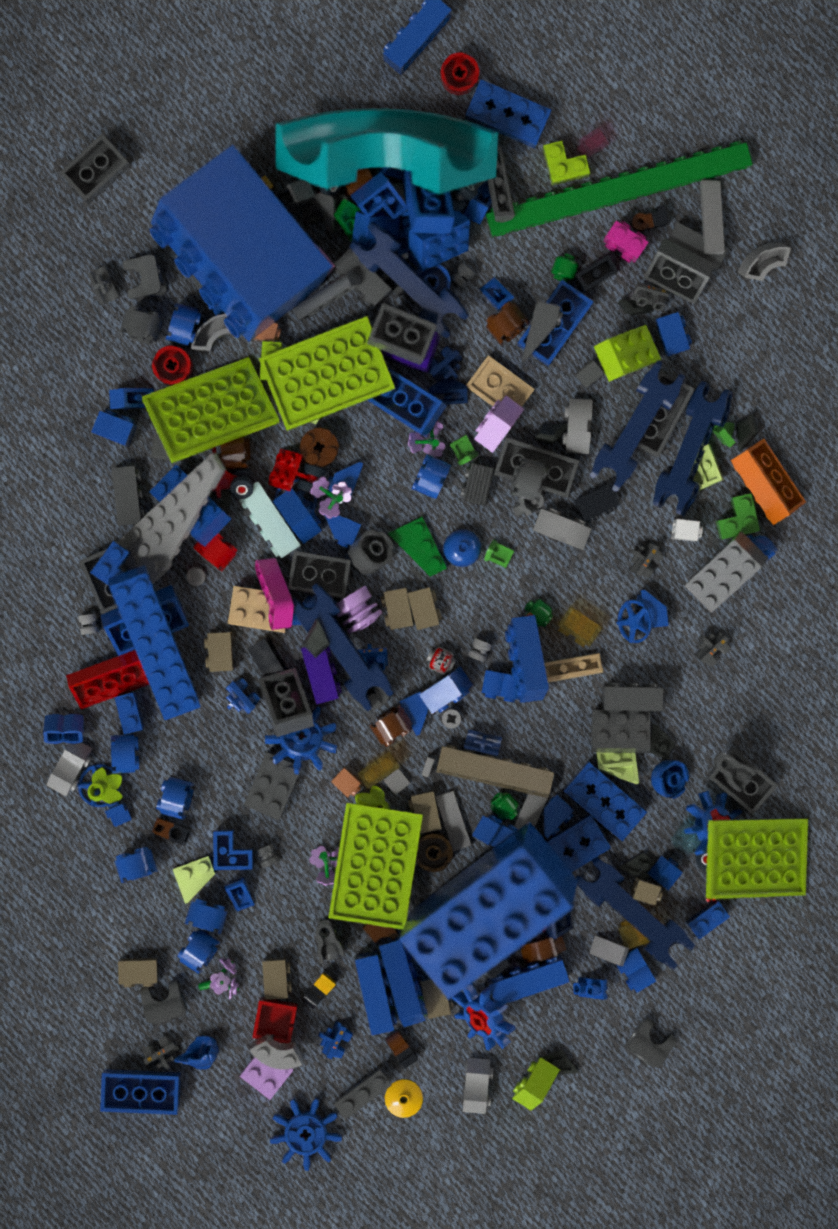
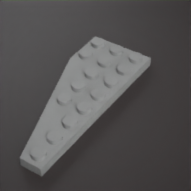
(163, 529)

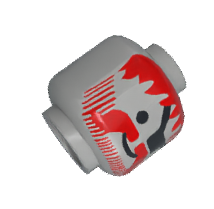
(441, 660)

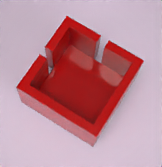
(275, 1018)

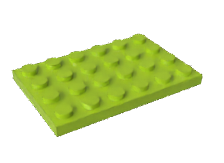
(326, 374)
(210, 410)
(756, 858)
(375, 866)

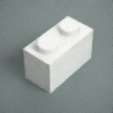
(686, 530)

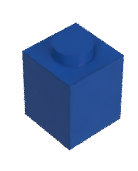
(665, 872)

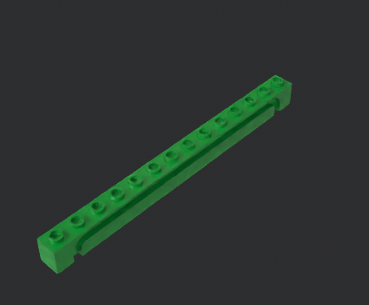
(623, 188)

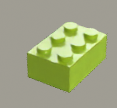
(627, 353)

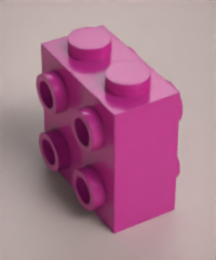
(625, 241)

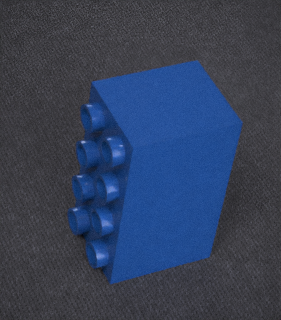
(238, 244)
(489, 910)

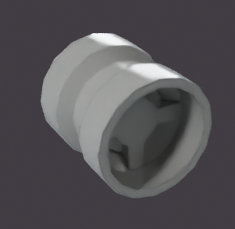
(88, 619)
(483, 647)

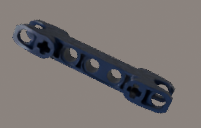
(384, 256)
(654, 396)
(704, 418)
(361, 674)
(660, 936)

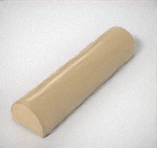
(573, 667)

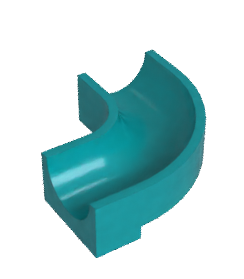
(435, 147)

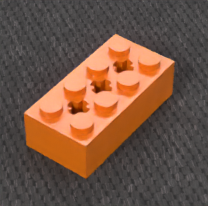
(768, 481)

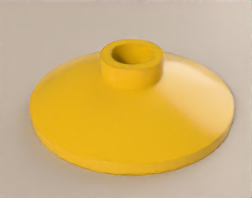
(406, 1089)

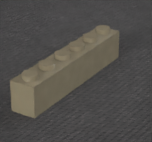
(494, 771)

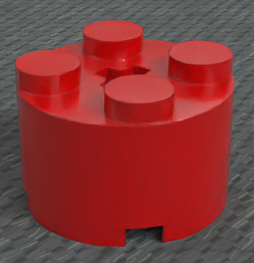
(464, 64)
(162, 361)
(217, 552)

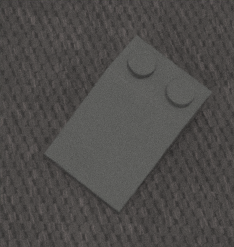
(542, 323)

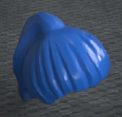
(200, 1053)

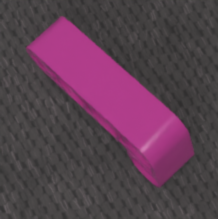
(275, 592)

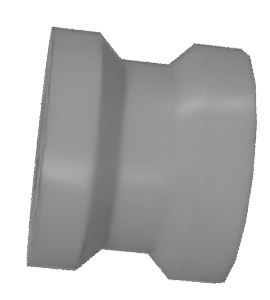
(449, 718)

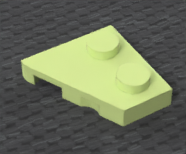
(708, 470)
(619, 765)
(193, 877)

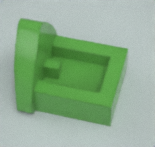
(725, 433)
(464, 450)
(498, 554)

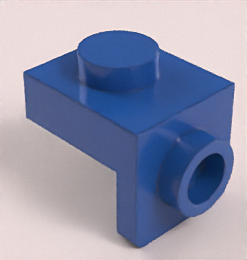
(118, 813)

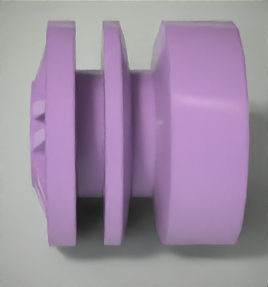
(358, 610)

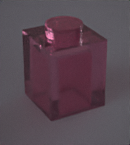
(592, 143)

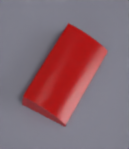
(107, 679)

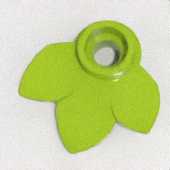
(107, 784)
(374, 798)

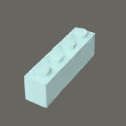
(270, 520)

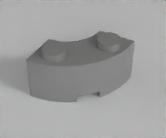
(764, 259)
(210, 333)
(578, 426)
(562, 529)
(69, 767)
(276, 1054)
(476, 1085)

